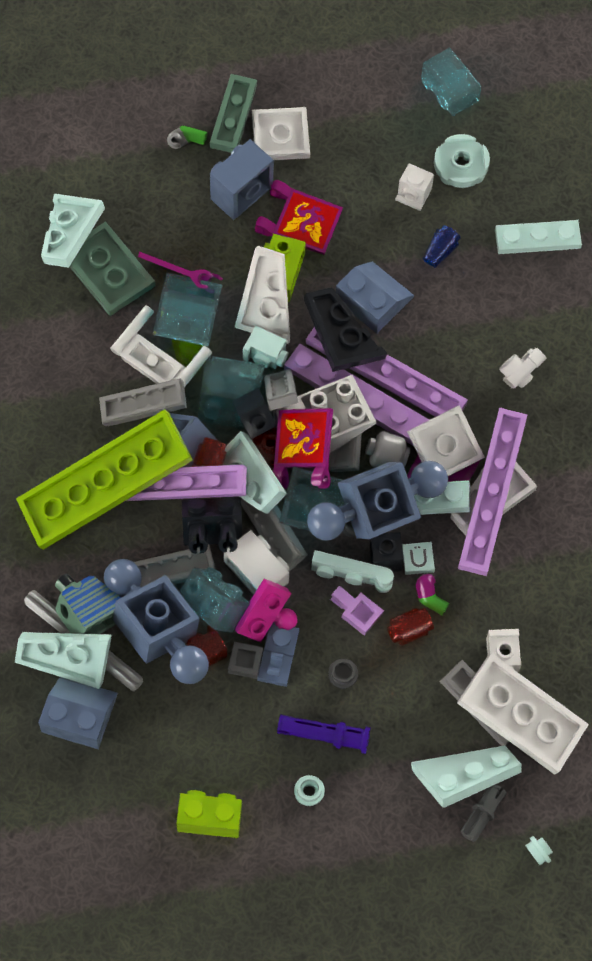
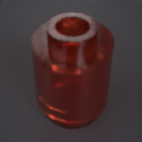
(210, 453)
(410, 626)

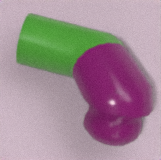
(427, 594)

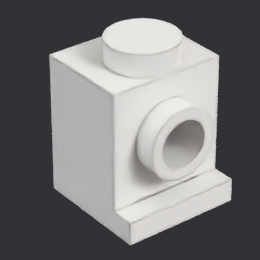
(414, 186)
(505, 639)

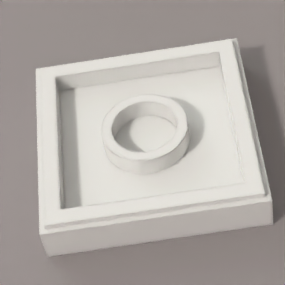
(282, 132)
(447, 441)

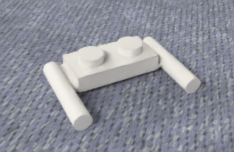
(149, 358)

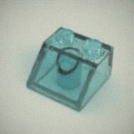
(303, 496)

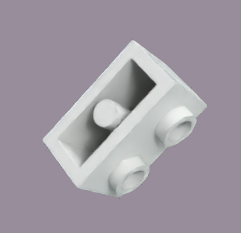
(254, 562)

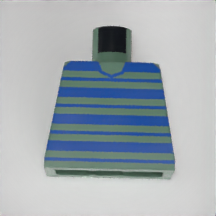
(85, 605)

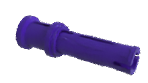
(338, 735)

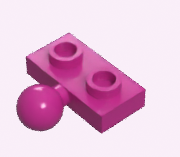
(264, 609)

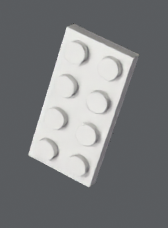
(523, 714)

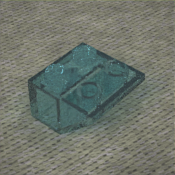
(187, 310)
(224, 382)

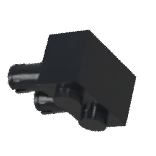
(212, 523)

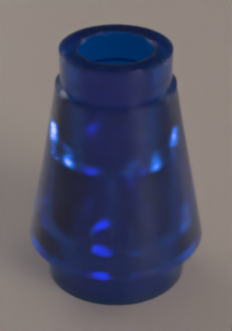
(442, 245)

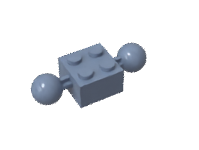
(378, 500)
(156, 620)

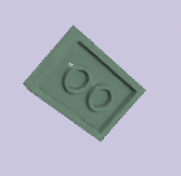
(110, 270)

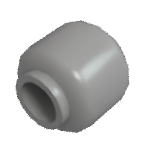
(386, 449)

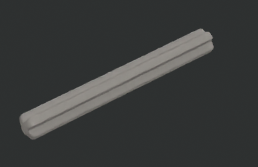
(114, 665)

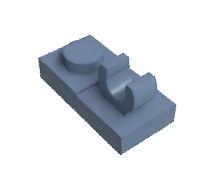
(278, 655)

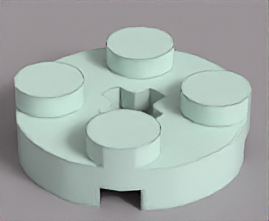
(461, 175)

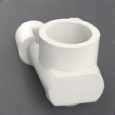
(518, 370)

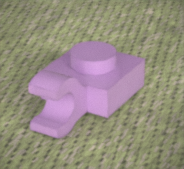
(359, 611)

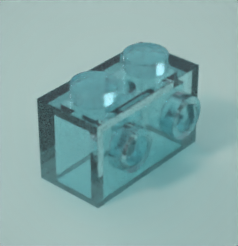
(450, 82)
(214, 599)

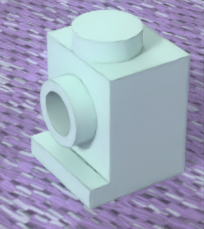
(265, 348)

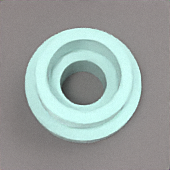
(306, 781)
(539, 850)

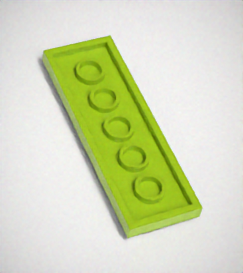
(104, 479)

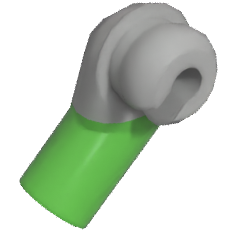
(185, 135)

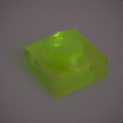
(185, 351)

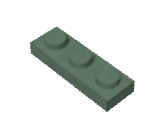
(233, 113)

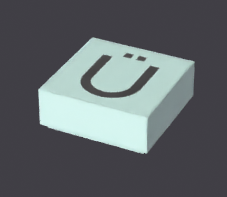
(418, 558)

